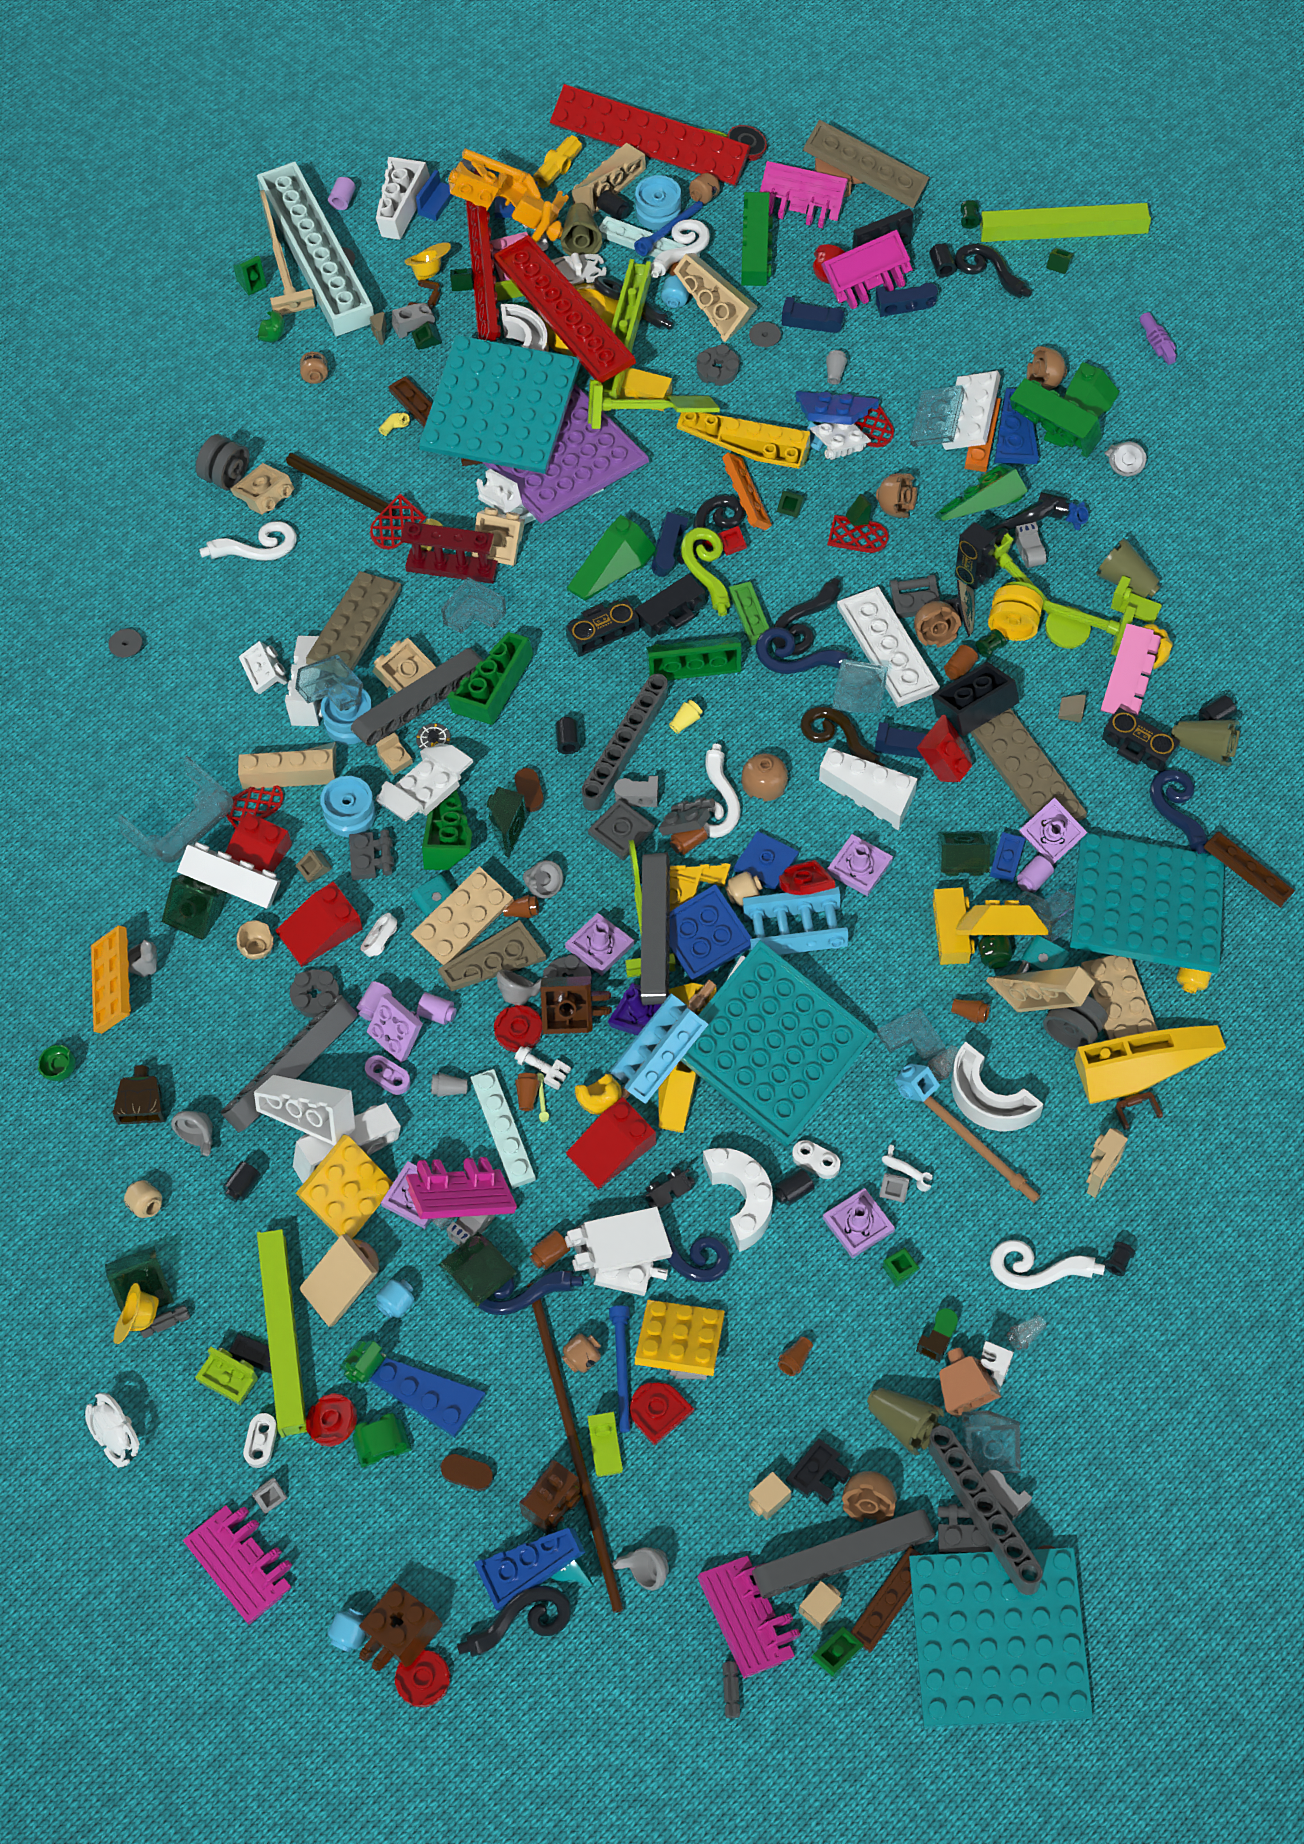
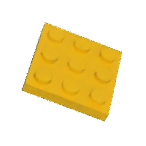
(345, 1188)
(680, 1337)

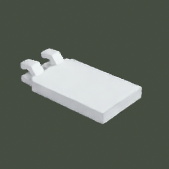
(620, 1241)

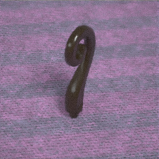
(854, 743)

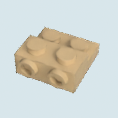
(263, 488)
(506, 531)
(402, 665)
(1105, 1157)

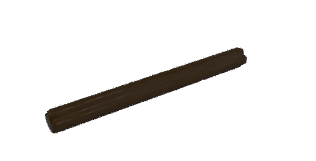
(338, 483)

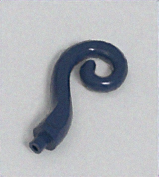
(827, 657)
(1192, 829)
(694, 1273)
(554, 1282)

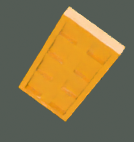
(110, 979)

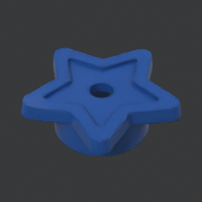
(1082, 512)

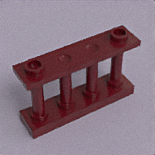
(446, 564)

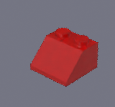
(945, 752)

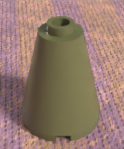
(580, 232)
(1129, 563)
(1209, 738)
(905, 1417)

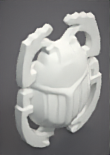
(578, 268)
(111, 1429)

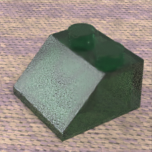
(507, 817)
(964, 853)
(193, 906)
(139, 1268)
(477, 1269)

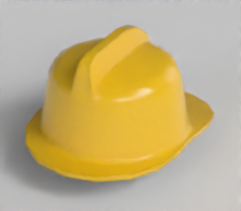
(428, 262)
(137, 1313)

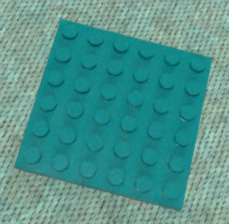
(500, 404)
(1148, 903)
(775, 1043)
(994, 1651)

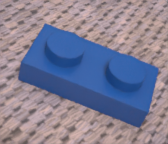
(1007, 857)

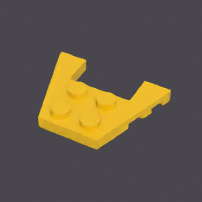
(686, 880)

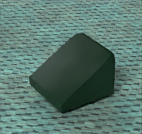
(1060, 260)
(461, 279)
(426, 336)
(790, 504)
(859, 511)

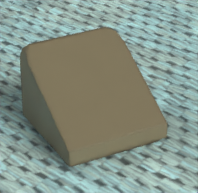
(378, 326)
(1072, 708)
(313, 865)

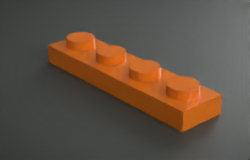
(978, 456)
(747, 492)

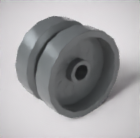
(222, 461)
(1076, 1025)

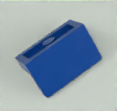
(433, 197)

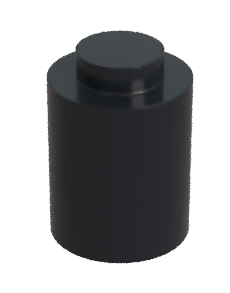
(613, 205)
(942, 260)
(1061, 509)
(1219, 709)
(567, 735)
(241, 1182)
(793, 1187)

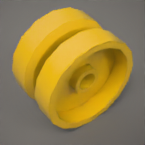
(1015, 612)

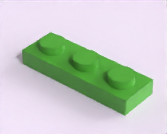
(749, 611)

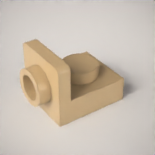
(393, 753)

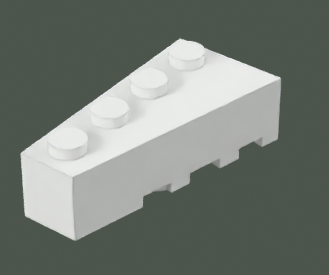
(399, 194)
(299, 710)
(869, 785)
(229, 875)
(307, 1106)
(372, 1132)

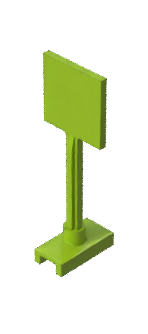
(679, 403)

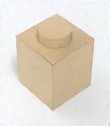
(769, 1496)
(821, 1604)

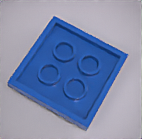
(706, 933)

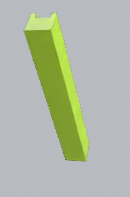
(1065, 222)
(628, 316)
(282, 1333)

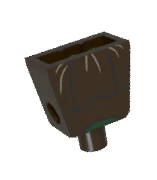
(139, 1099)

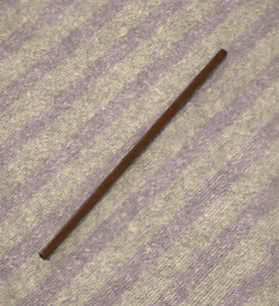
(577, 1457)

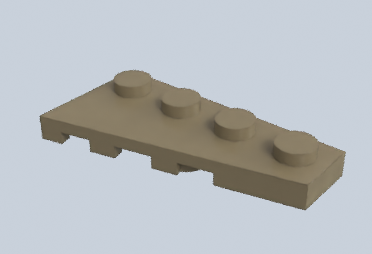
(506, 950)

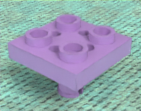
(1054, 830)
(860, 865)
(599, 931)
(399, 1025)
(397, 1200)
(859, 1220)

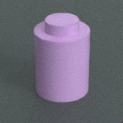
(341, 193)
(1035, 874)
(371, 998)
(436, 1009)

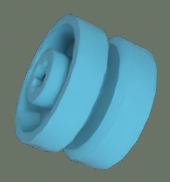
(657, 201)
(339, 723)
(348, 806)

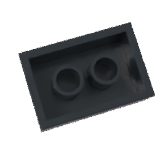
(976, 698)

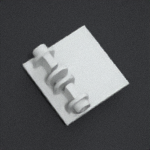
(840, 439)

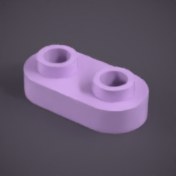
(390, 1074)

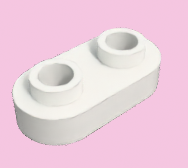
(381, 931)
(814, 1160)
(260, 1441)

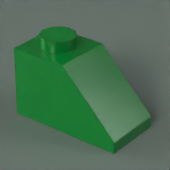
(250, 275)

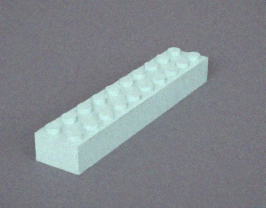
(316, 249)

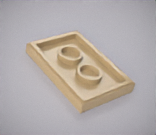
(338, 1280)

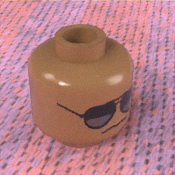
(704, 188)
(313, 367)
(581, 1353)

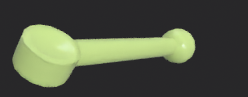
(543, 1116)

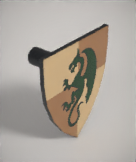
(964, 605)

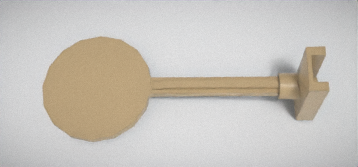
(291, 300)

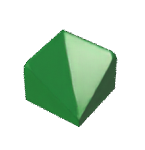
(900, 1266)

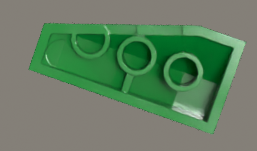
(1091, 391)
(995, 488)
(616, 554)
(446, 835)

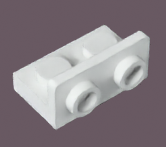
(262, 667)

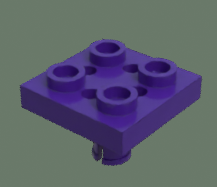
(632, 1010)

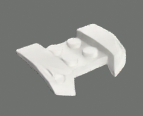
(426, 783)

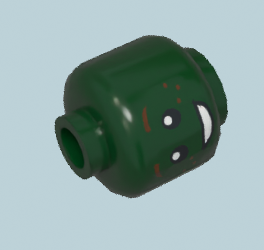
(995, 951)

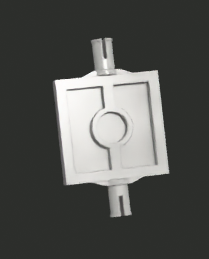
(630, 1279)

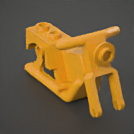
(511, 185)

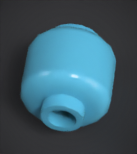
(674, 292)
(395, 1298)
(346, 1630)

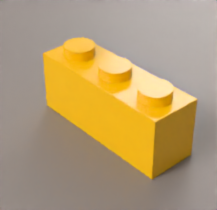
(645, 385)
(948, 909)

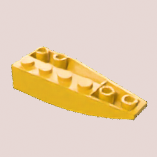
(749, 438)
(1142, 1060)
(678, 1088)

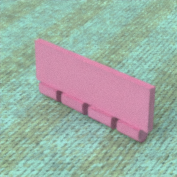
(1127, 670)

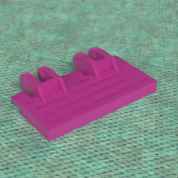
(803, 189)
(868, 265)
(454, 1195)
(239, 1567)
(745, 1618)

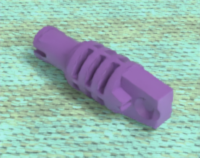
(1158, 338)

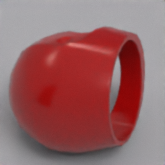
(822, 254)

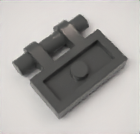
(687, 816)
(363, 855)
(959, 1538)

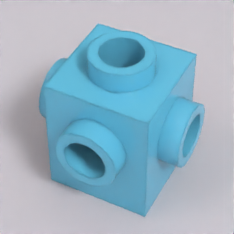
(916, 1082)

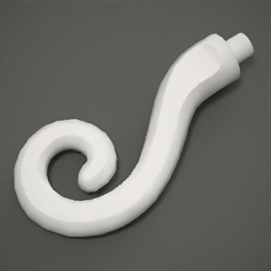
(667, 258)
(224, 546)
(714, 767)
(1072, 1265)

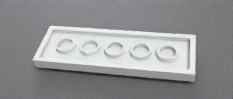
(888, 645)

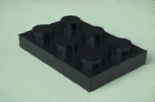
(899, 221)

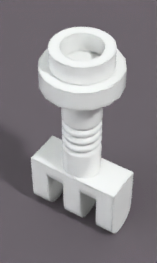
(523, 1055)

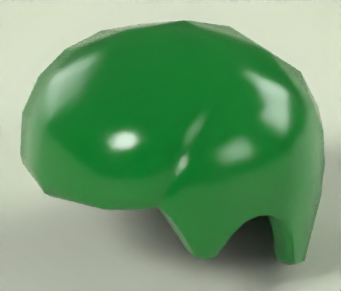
(271, 329)
(56, 1063)

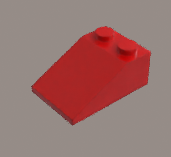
(259, 843)
(319, 924)
(612, 1143)

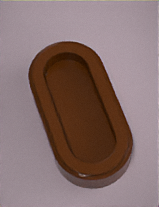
(528, 784)
(466, 1472)

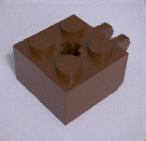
(577, 992)
(551, 1498)
(399, 1627)

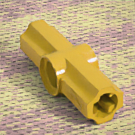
(557, 161)

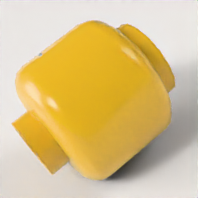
(1193, 979)

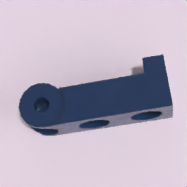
(905, 300)
(811, 317)
(663, 556)
(898, 741)

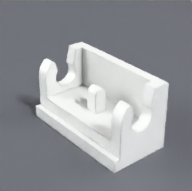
(499, 492)
(997, 1361)

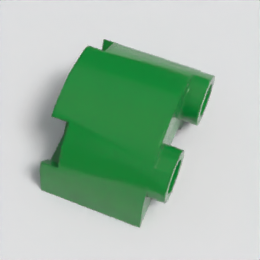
(362, 1361)
(380, 1439)

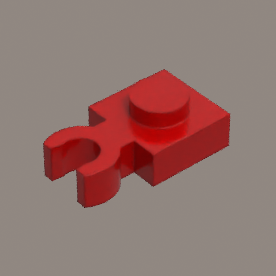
(731, 540)

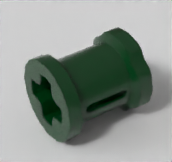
(970, 218)
(991, 643)

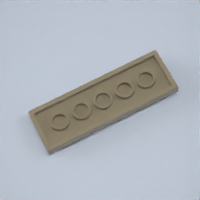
(865, 163)
(355, 619)
(1024, 766)

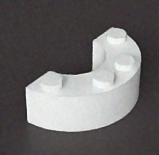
(524, 326)
(984, 1106)
(750, 1178)

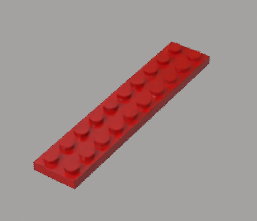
(651, 134)
(482, 270)
(564, 309)

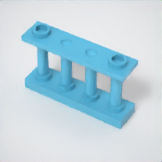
(787, 904)
(665, 1055)

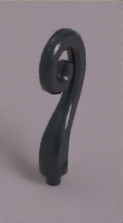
(1009, 282)
(612, 289)
(710, 505)
(1032, 514)
(823, 600)
(488, 1638)

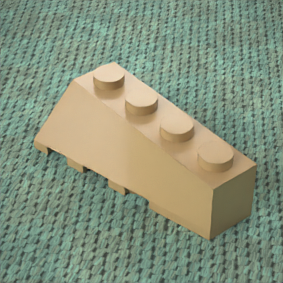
(611, 175)
(714, 295)
(288, 769)
(1044, 988)

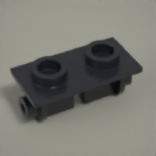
(677, 1182)

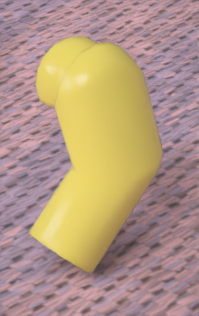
(395, 420)

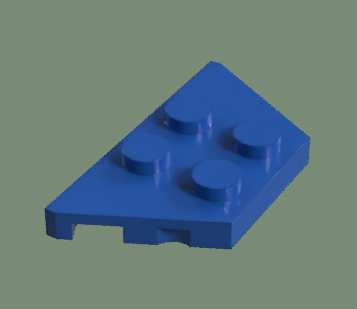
(834, 408)

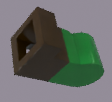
(941, 1335)

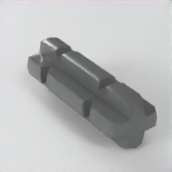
(166, 1321)
(731, 1689)

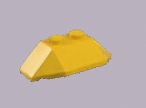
(1001, 920)

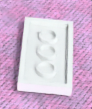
(976, 409)

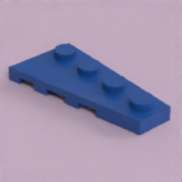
(1015, 437)
(429, 1395)
(527, 1565)

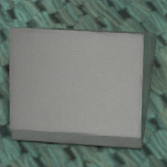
(894, 1187)
(269, 1495)

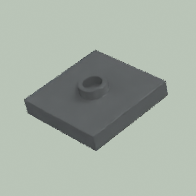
(618, 826)

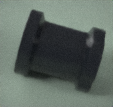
(1119, 1258)

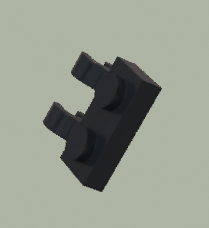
(813, 1468)

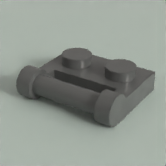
(909, 603)

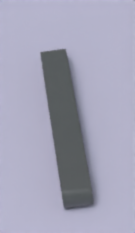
(415, 698)
(624, 751)
(655, 928)
(292, 1058)
(985, 1521)
(843, 1554)

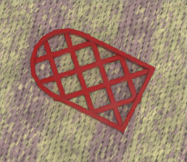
(887, 423)
(412, 508)
(858, 547)
(268, 812)

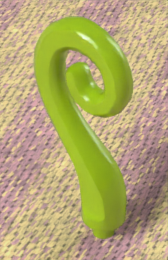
(717, 590)

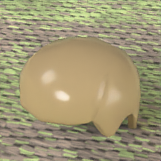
(254, 940)

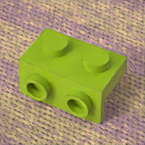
(227, 1375)

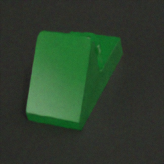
(837, 1652)

